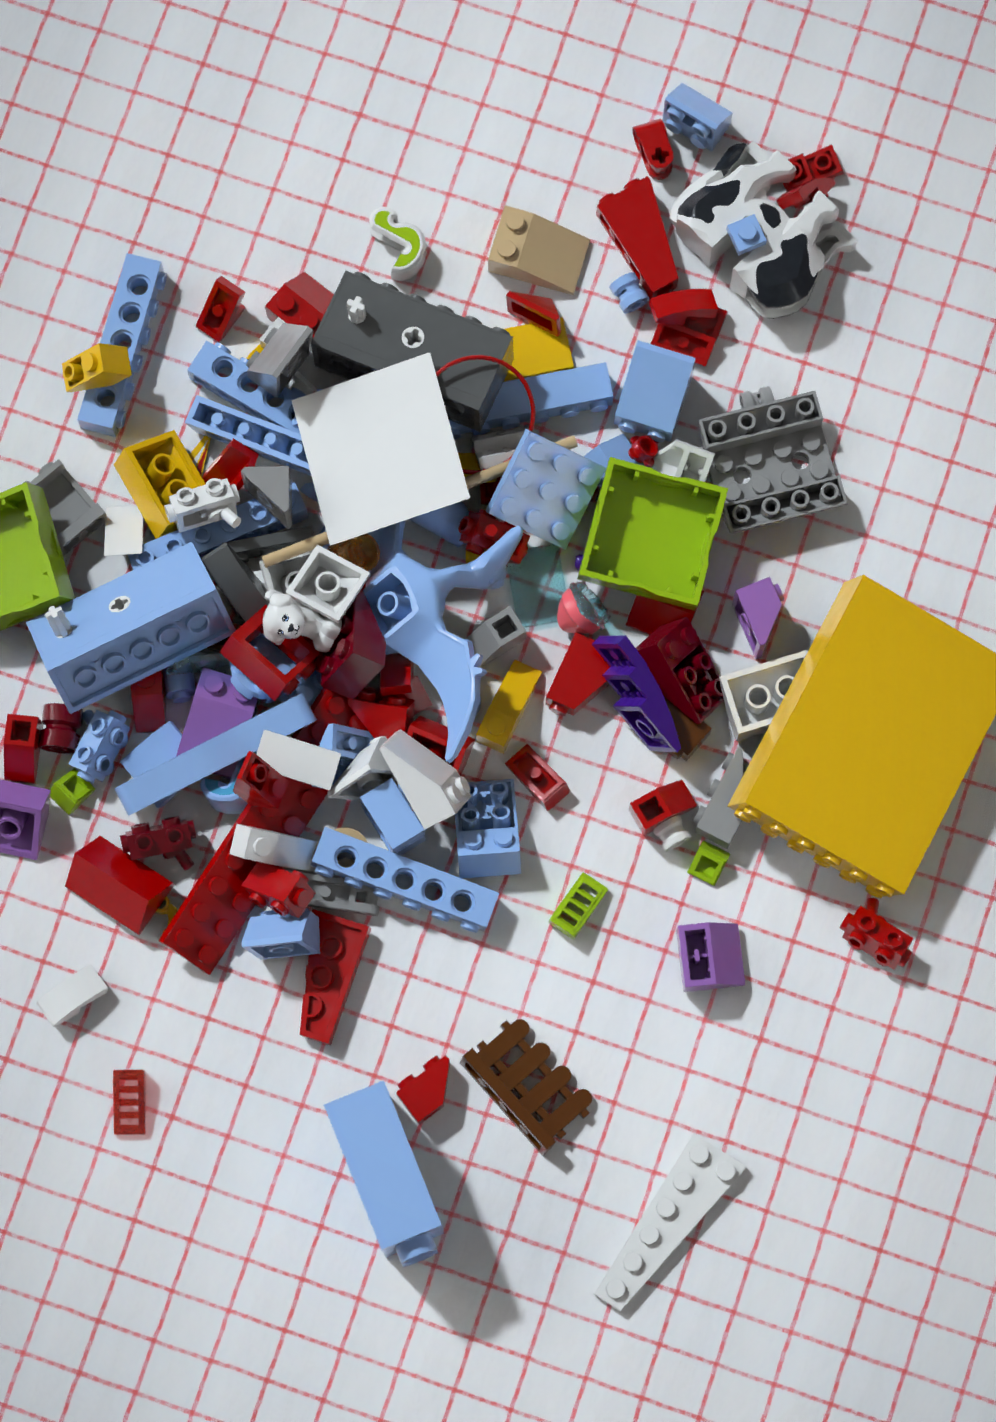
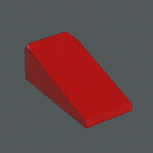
(538, 777)

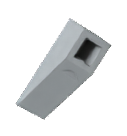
(717, 820)

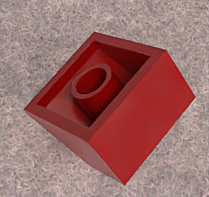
(300, 302)
(435, 737)

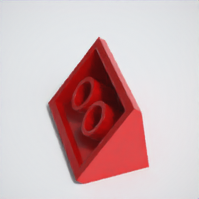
(117, 884)

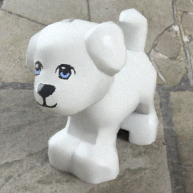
(290, 619)

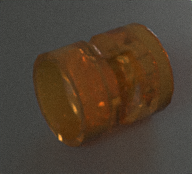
(359, 550)

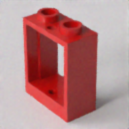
(260, 669)

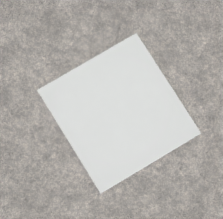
(380, 449)

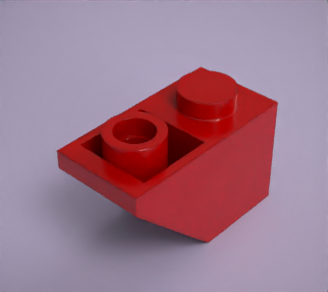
(383, 713)
(21, 748)
(260, 783)
(661, 805)
(426, 1092)

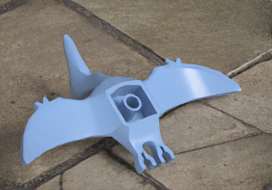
(410, 610)

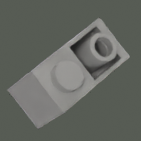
(497, 635)

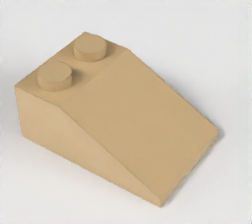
(537, 251)

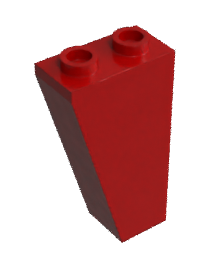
(639, 235)

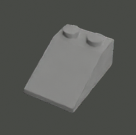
(281, 357)

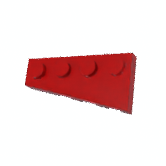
(331, 975)

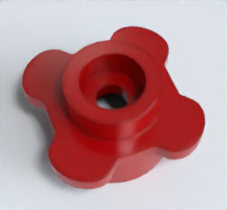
(643, 450)

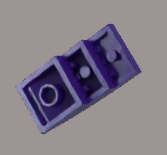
(641, 697)

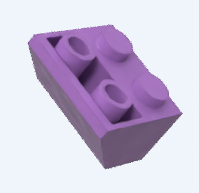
(710, 956)

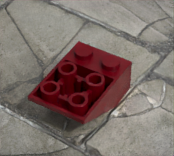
(355, 653)
(683, 669)

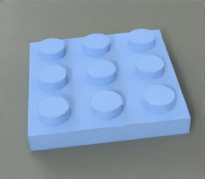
(545, 489)

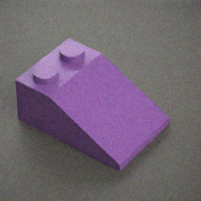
(213, 711)

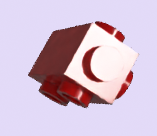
(278, 889)

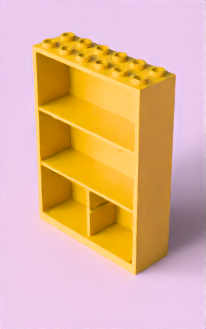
(871, 738)

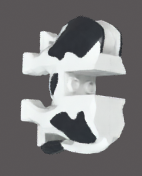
(785, 270)

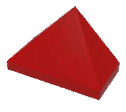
(535, 310)

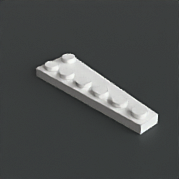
(680, 1203)

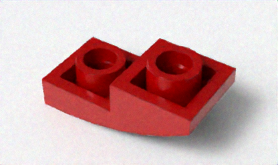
(813, 166)
(805, 193)
(677, 305)
(396, 675)

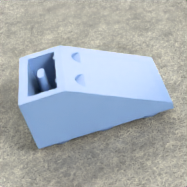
(488, 831)

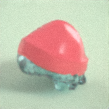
(581, 610)

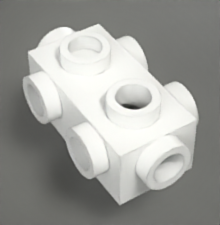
(204, 505)

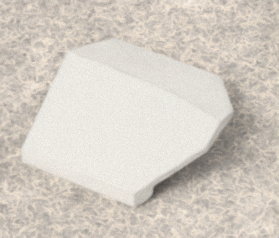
(684, 460)

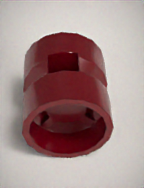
(60, 729)

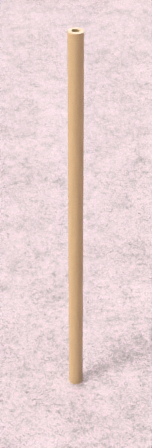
(322, 539)

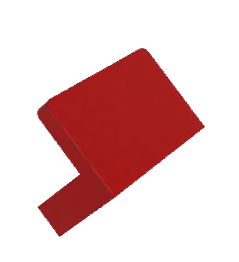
(230, 463)

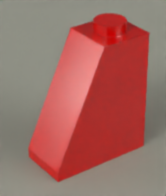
(578, 677)

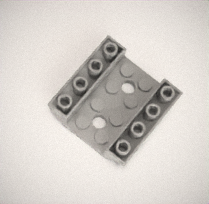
(763, 444)

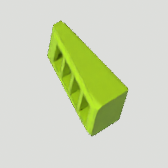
(564, 926)

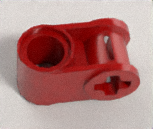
(653, 144)

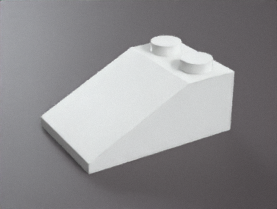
(425, 779)

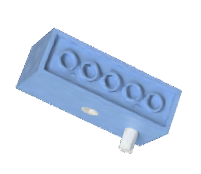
(130, 627)

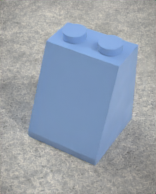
(654, 391)

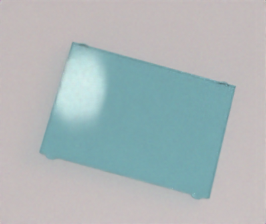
(537, 585)

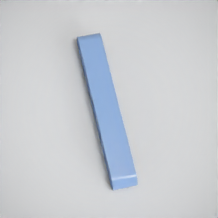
(213, 754)

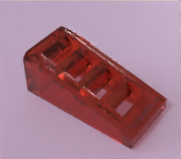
(118, 1076)

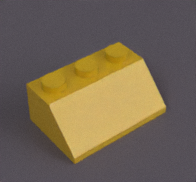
(155, 472)

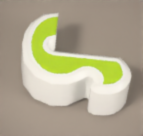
(401, 236)

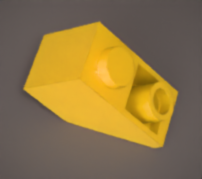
(96, 368)

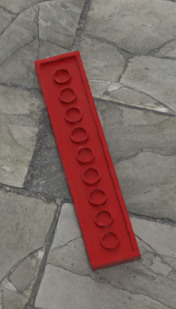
(218, 901)

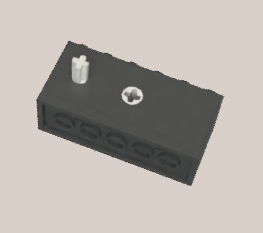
(378, 327)

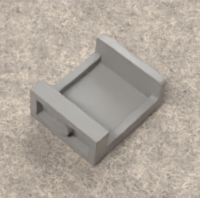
(70, 507)

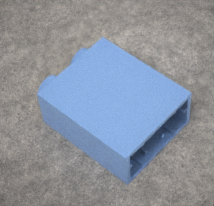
(386, 1173)

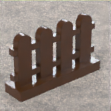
(510, 1078)

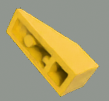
(508, 706)

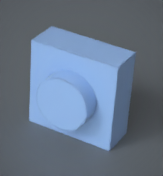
(746, 234)

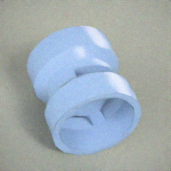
(629, 292)

